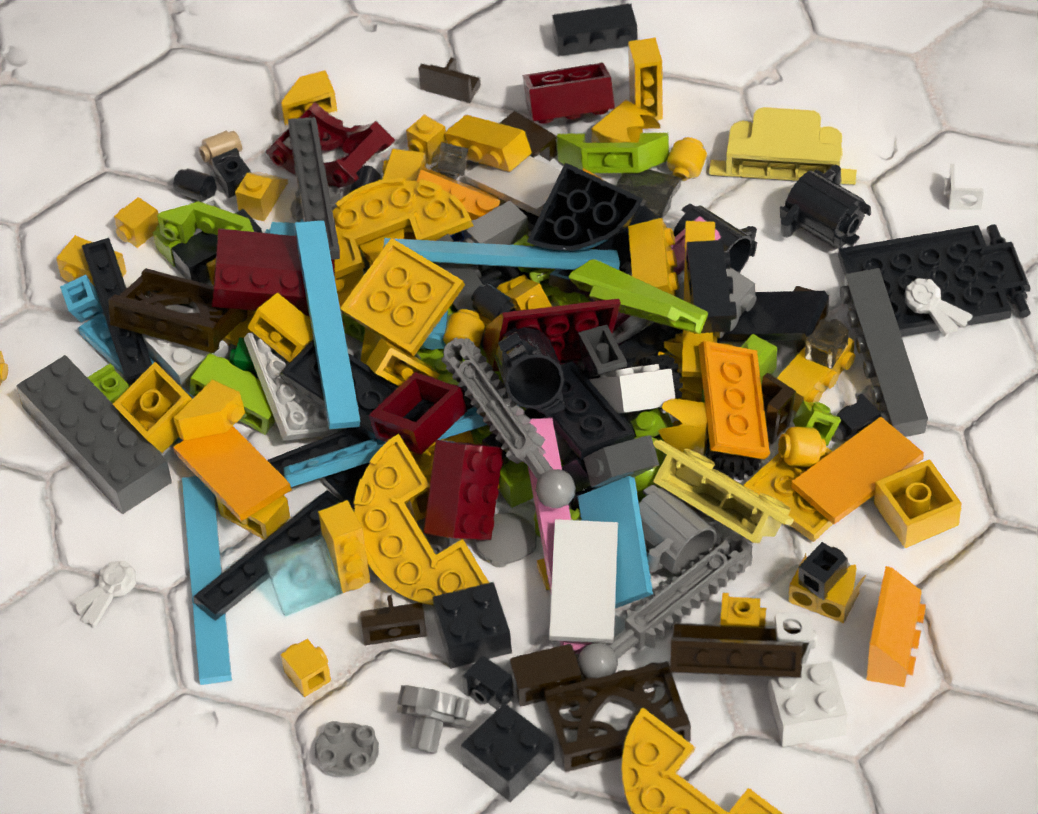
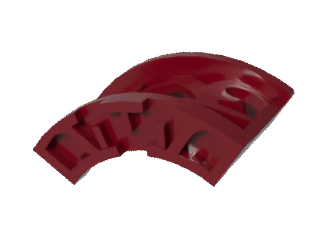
(357, 144)

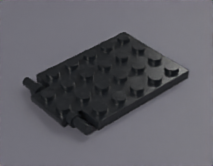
(958, 262)

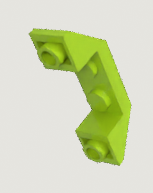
(613, 157)
(183, 221)

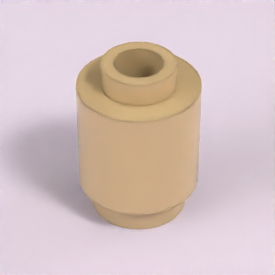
(219, 144)

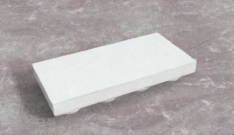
(524, 186)
(292, 410)
(583, 581)

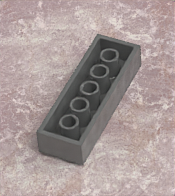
(94, 434)

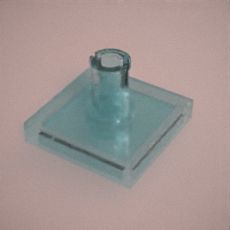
(303, 575)

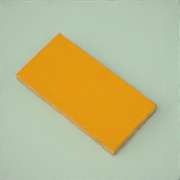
(733, 400)
(233, 471)
(851, 471)

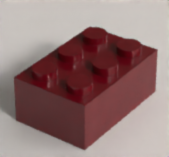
(568, 92)
(463, 490)

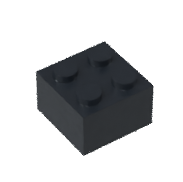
(472, 624)
(507, 752)

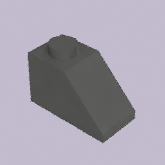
(600, 351)
(621, 460)

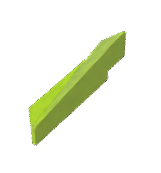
(637, 297)

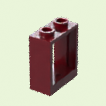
(418, 436)

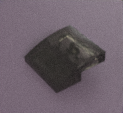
(653, 187)

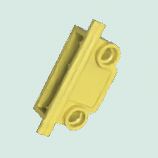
(782, 147)
(719, 496)

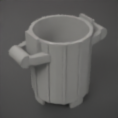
(674, 531)

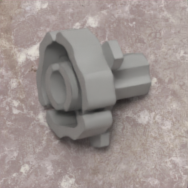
(431, 712)

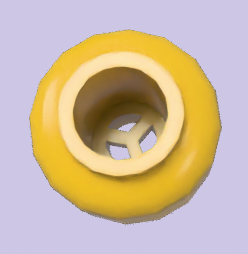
(686, 158)
(464, 325)
(801, 446)

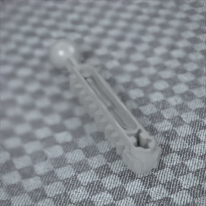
(513, 428)
(669, 605)

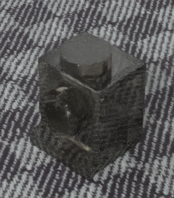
(449, 165)
(829, 337)

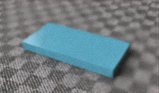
(620, 504)

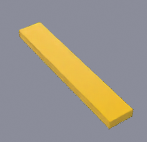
(690, 343)

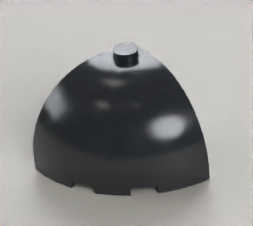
(583, 212)

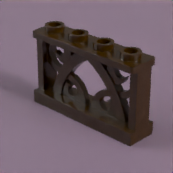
(150, 317)
(734, 651)
(593, 695)

